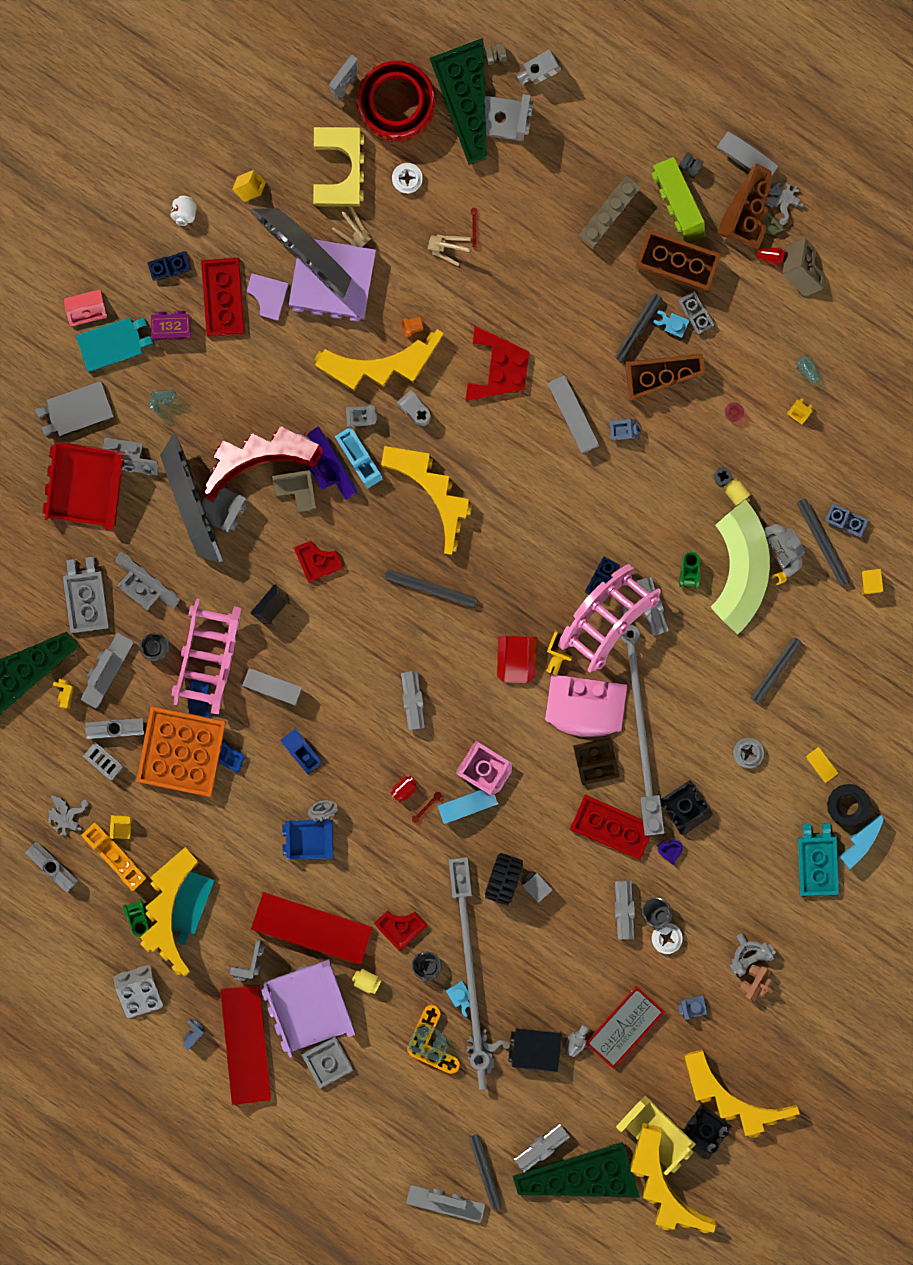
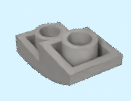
(695, 312)

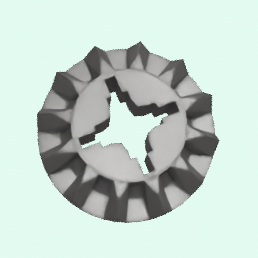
(757, 750)
(322, 810)

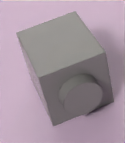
(536, 886)

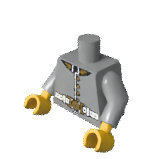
(786, 549)

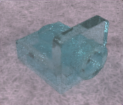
(164, 397)

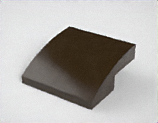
(596, 761)

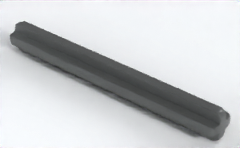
(823, 542)
(430, 588)

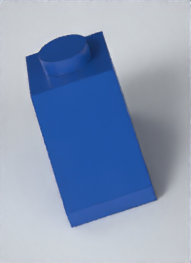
(301, 751)

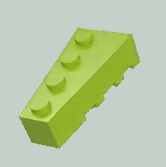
(679, 200)

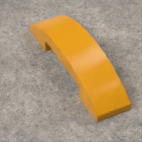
(114, 856)

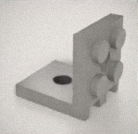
(516, 115)

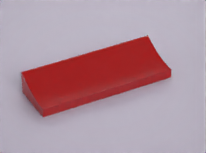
(311, 928)
(245, 1044)

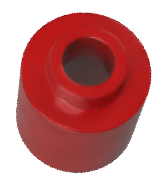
(404, 788)

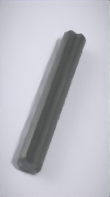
(638, 327)
(776, 670)
(485, 1172)

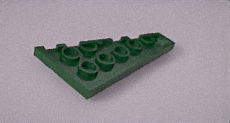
(463, 88)
(27, 667)
(591, 1174)

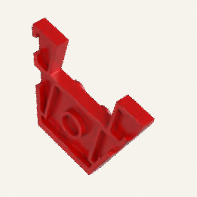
(506, 370)

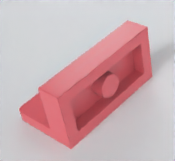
(85, 308)

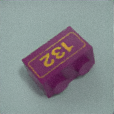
(170, 326)

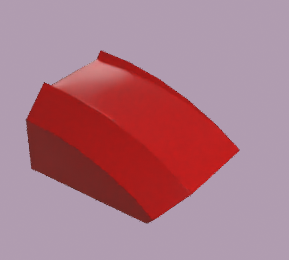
(516, 659)

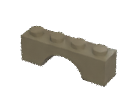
(608, 212)

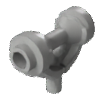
(740, 964)

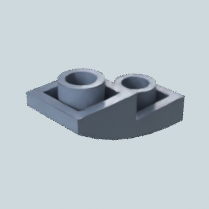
(846, 520)

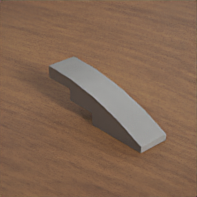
(573, 414)

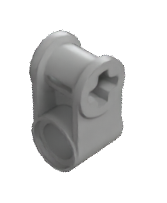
(413, 406)

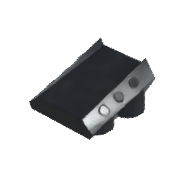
(270, 605)
(686, 807)
(706, 1131)

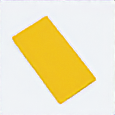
(821, 764)

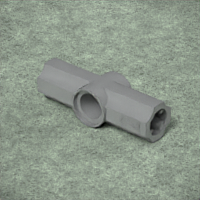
(654, 615)
(412, 700)
(128, 727)
(61, 875)
(624, 909)
(542, 1147)

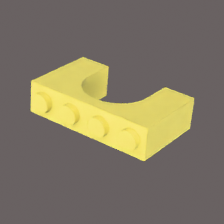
(347, 192)

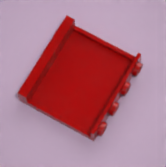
(83, 484)

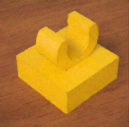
(800, 411)

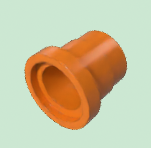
(411, 326)

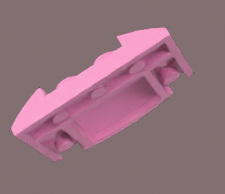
(585, 706)

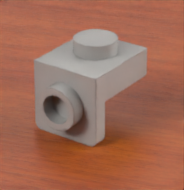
(361, 415)

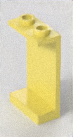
(673, 1143)

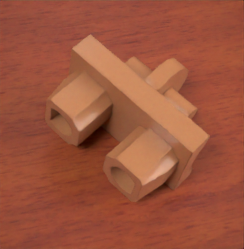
(761, 975)

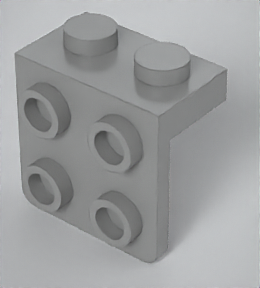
(225, 509)
(242, 973)
(137, 991)

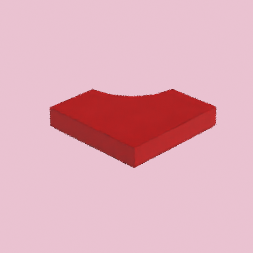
(317, 562)
(400, 929)

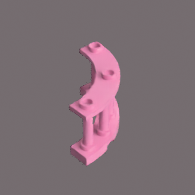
(594, 603)
(223, 659)

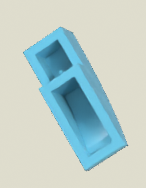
(358, 457)
(466, 805)
(861, 842)

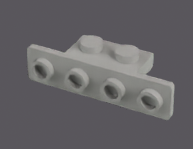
(132, 456)
(142, 586)
(106, 670)
(445, 1203)

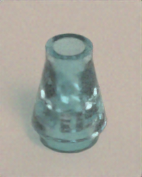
(807, 369)

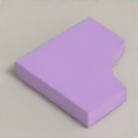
(269, 294)

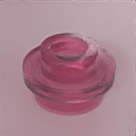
(738, 407)

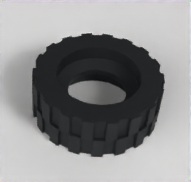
(848, 790)

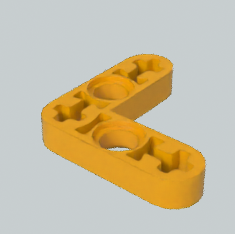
(444, 1067)

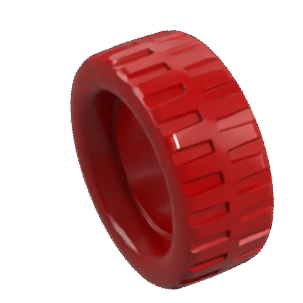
(396, 130)

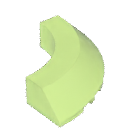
(748, 567)

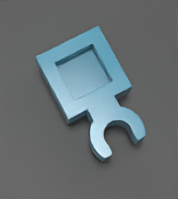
(674, 325)
(459, 995)

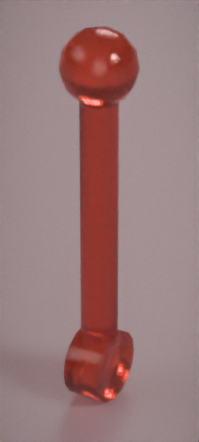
(474, 211)
(437, 795)

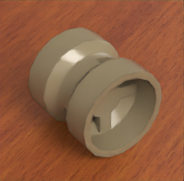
(491, 53)

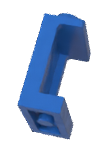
(308, 839)

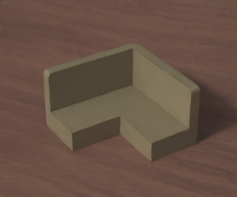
(800, 268)
(299, 484)

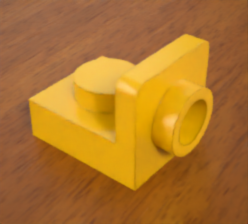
(66, 696)

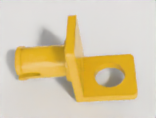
(557, 656)

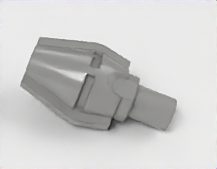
(576, 1041)

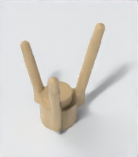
(360, 236)
(438, 244)

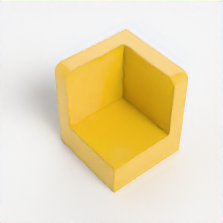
(249, 185)
(872, 582)
(120, 827)

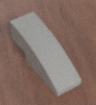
(743, 153)
(272, 686)

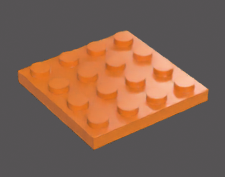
(181, 751)

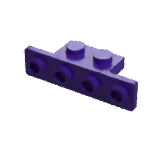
(328, 468)

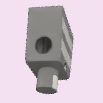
(547, 65)

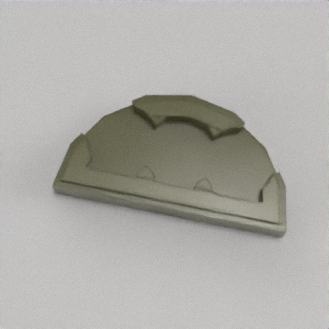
(772, 225)

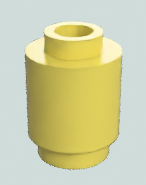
(736, 491)
(366, 981)

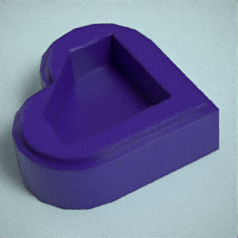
(670, 850)

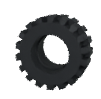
(504, 879)

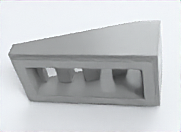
(115, 771)

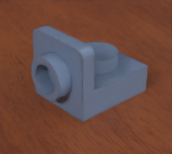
(624, 429)
(692, 1007)
(192, 1037)

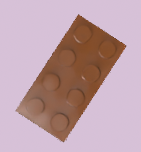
(678, 261)

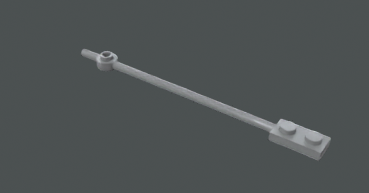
(650, 804)
(461, 888)

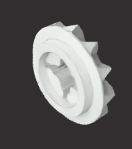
(400, 172)
(669, 947)

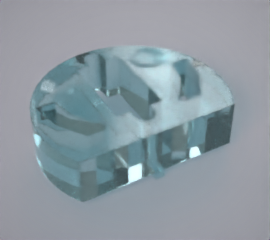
(439, 1041)

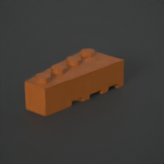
(659, 373)

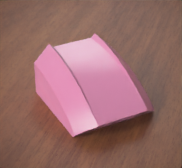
(485, 769)

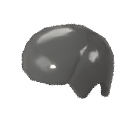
(154, 646)
(657, 912)
(426, 966)

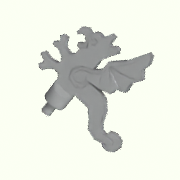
(784, 198)
(65, 818)
(487, 1047)

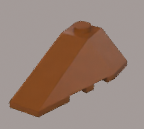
(746, 213)

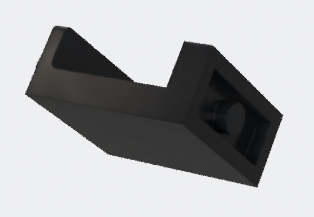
(535, 1049)

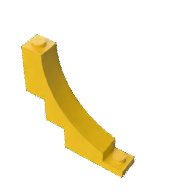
(405, 363)

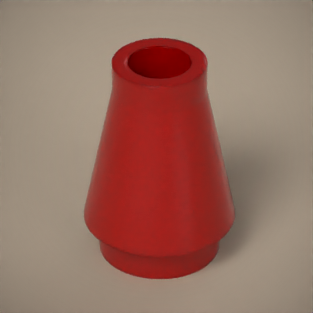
(772, 255)

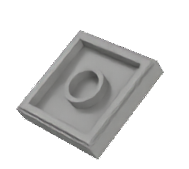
(327, 1062)

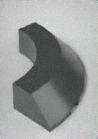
(304, 248)
(189, 501)

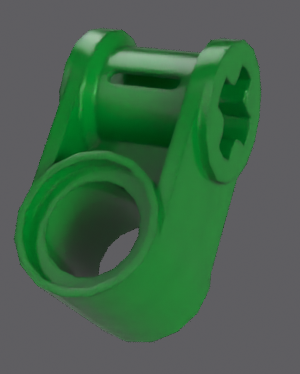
(690, 571)
(136, 916)

